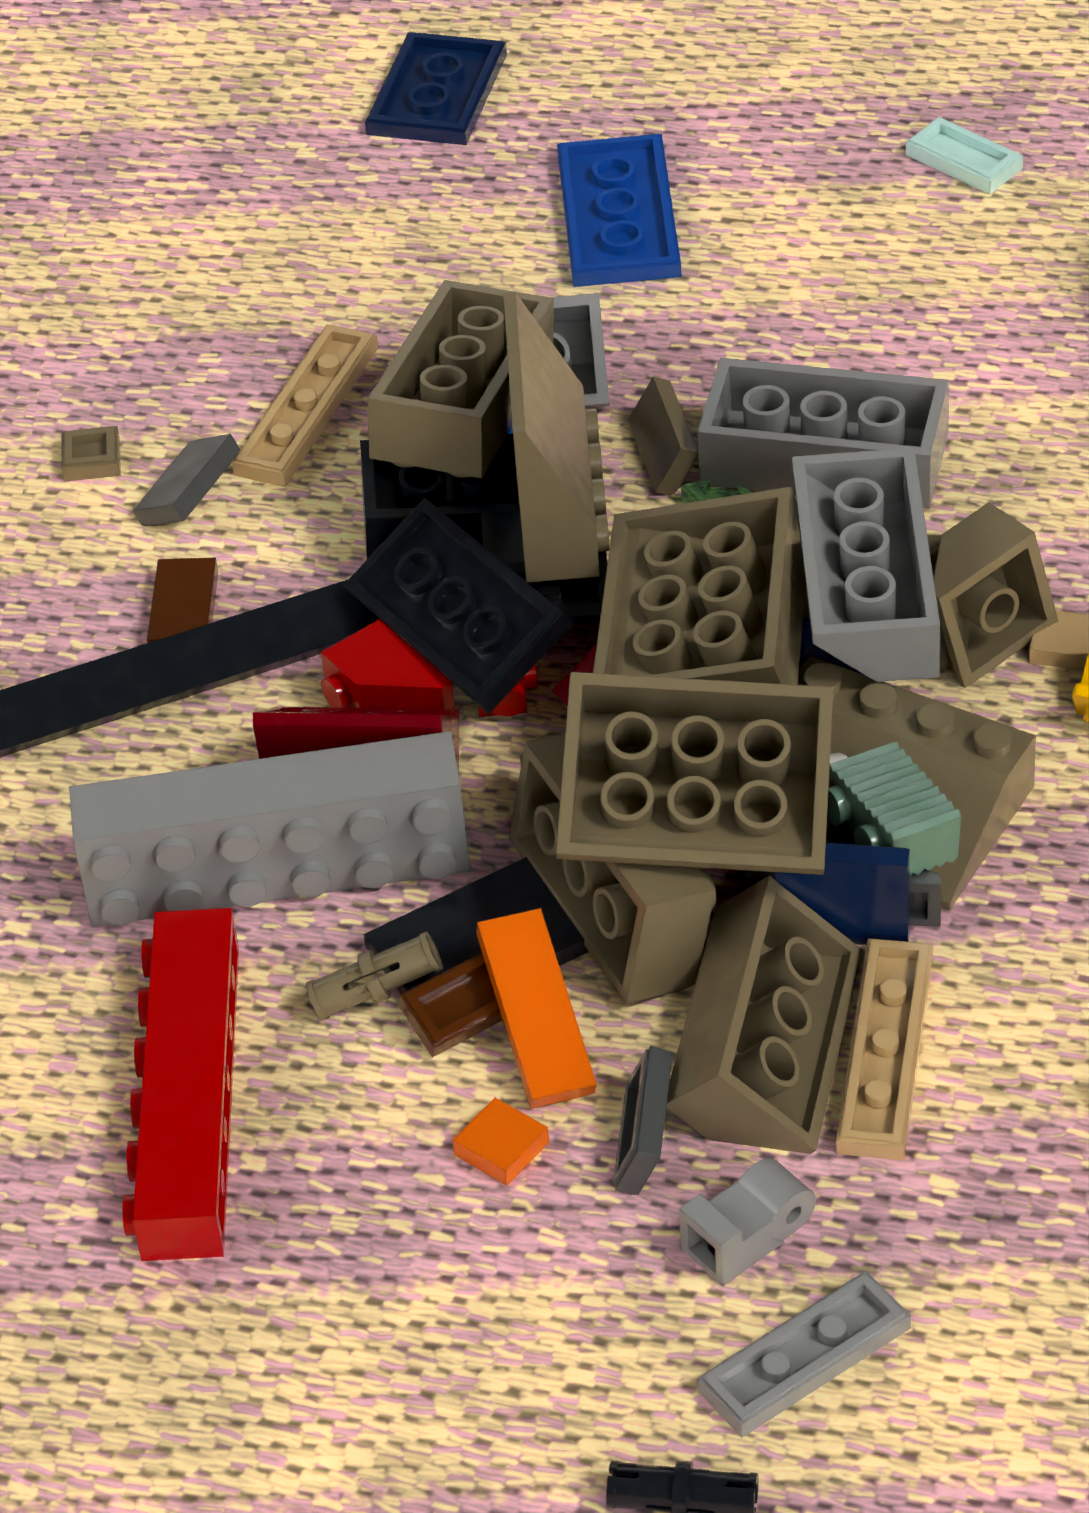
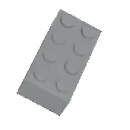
(777, 411)

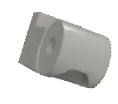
(745, 1220)

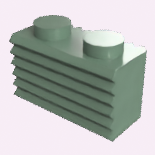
(893, 804)

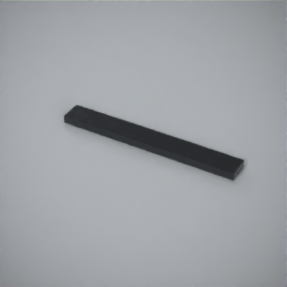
(177, 666)

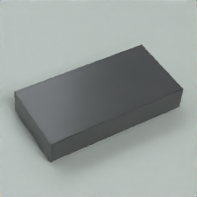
(186, 480)
(642, 1121)

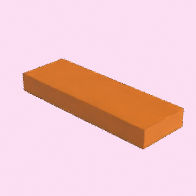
(536, 1008)

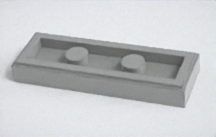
(803, 1353)

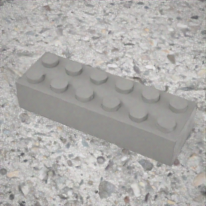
(270, 829)

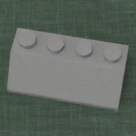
(868, 562)

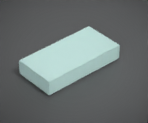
(964, 155)

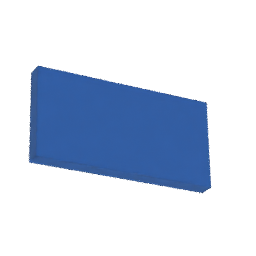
(618, 210)

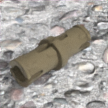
(333, 993)

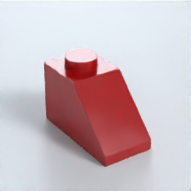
(382, 672)

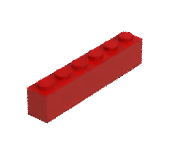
(185, 1086)

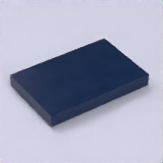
(436, 88)

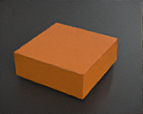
(501, 1141)

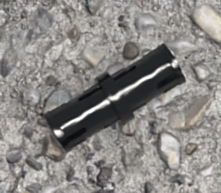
(680, 1489)

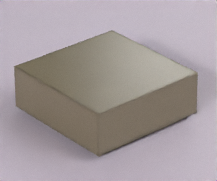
(90, 453)

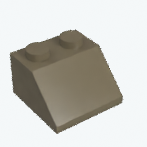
(990, 591)

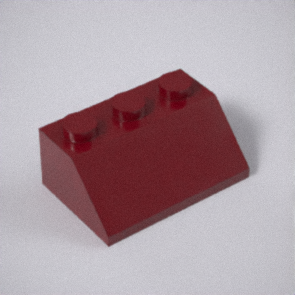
(308, 729)

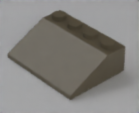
(554, 456)
(706, 591)
(970, 758)
(695, 773)

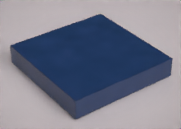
(860, 892)

